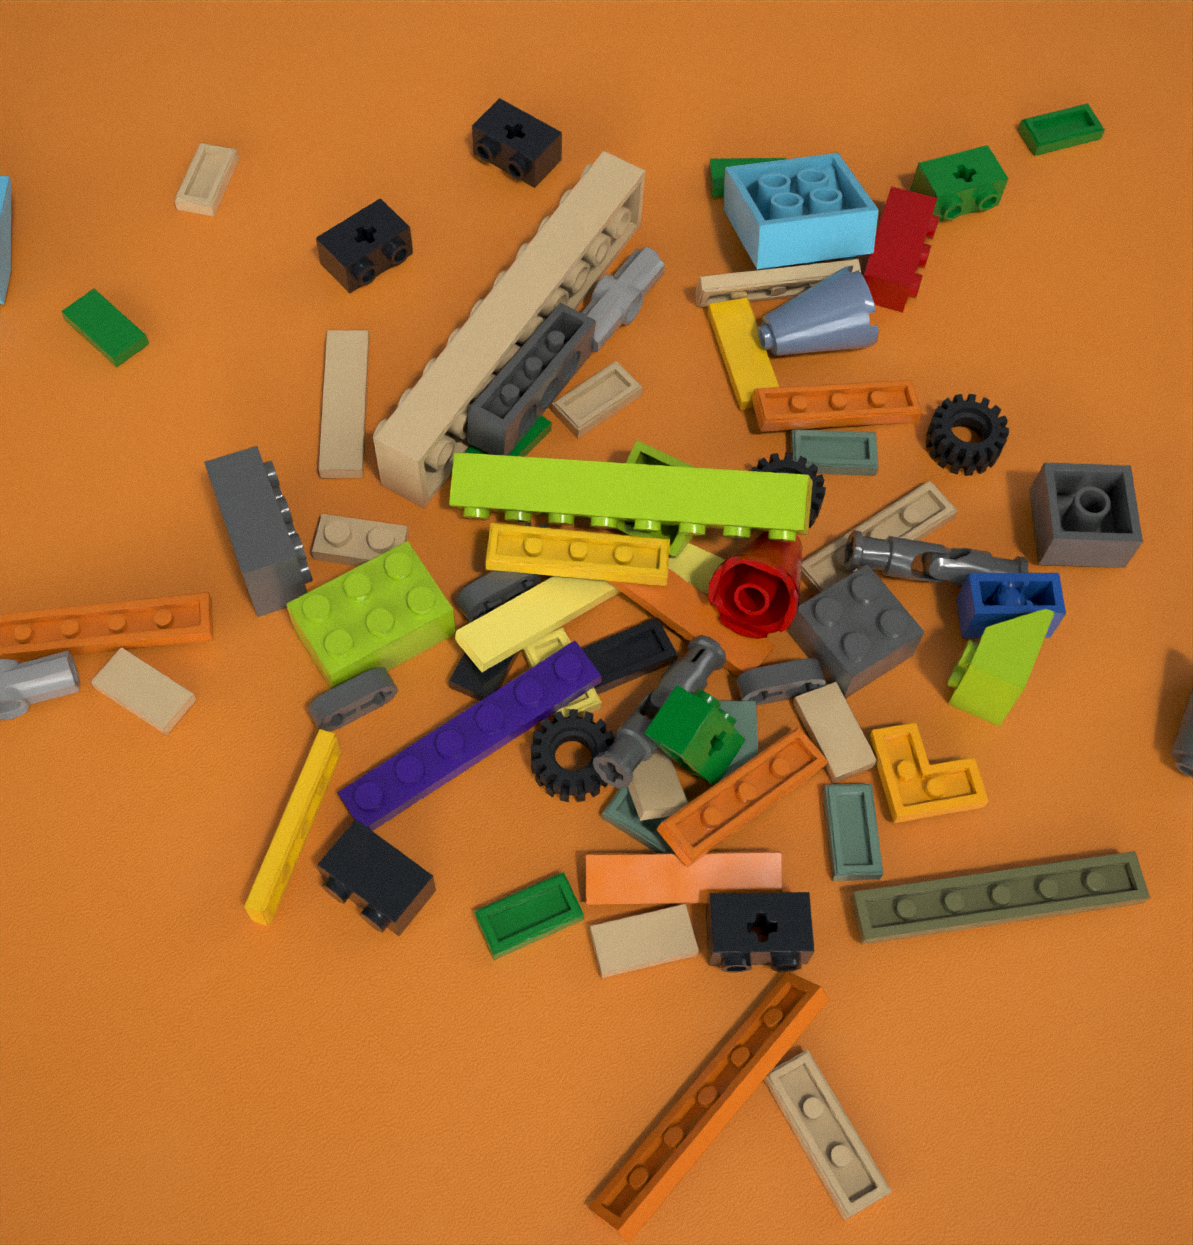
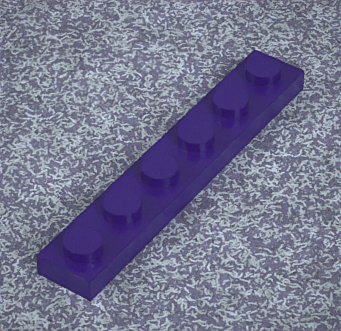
(470, 737)

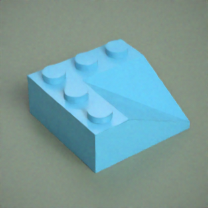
(799, 211)

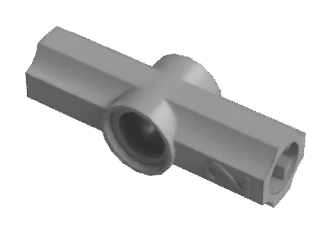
(620, 296)
(35, 682)

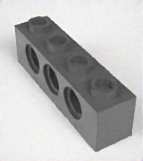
(530, 381)

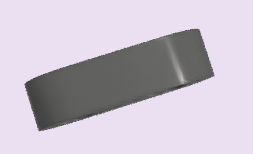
(493, 591)
(780, 681)
(352, 699)

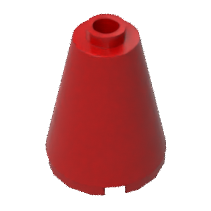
(758, 587)

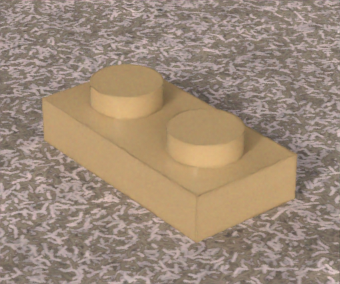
(355, 540)

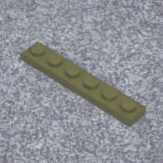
(998, 897)

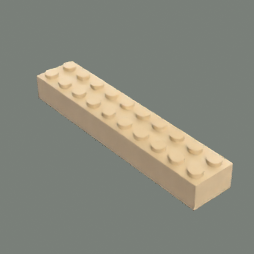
(557, 266)

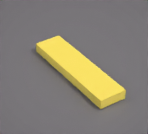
(530, 618)

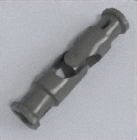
(939, 562)
(630, 742)

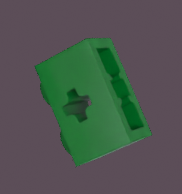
(961, 182)
(696, 733)

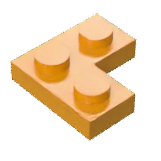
(916, 787)

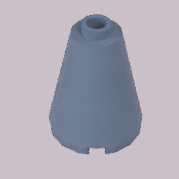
(822, 317)

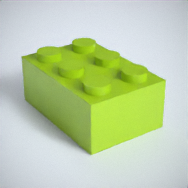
(372, 616)

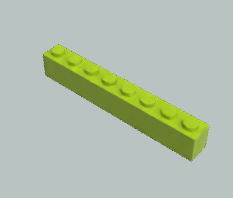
(632, 493)

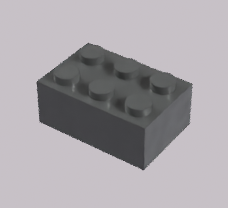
(260, 529)

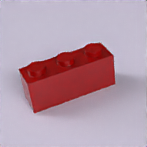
(900, 248)

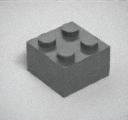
(1085, 515)
(856, 630)

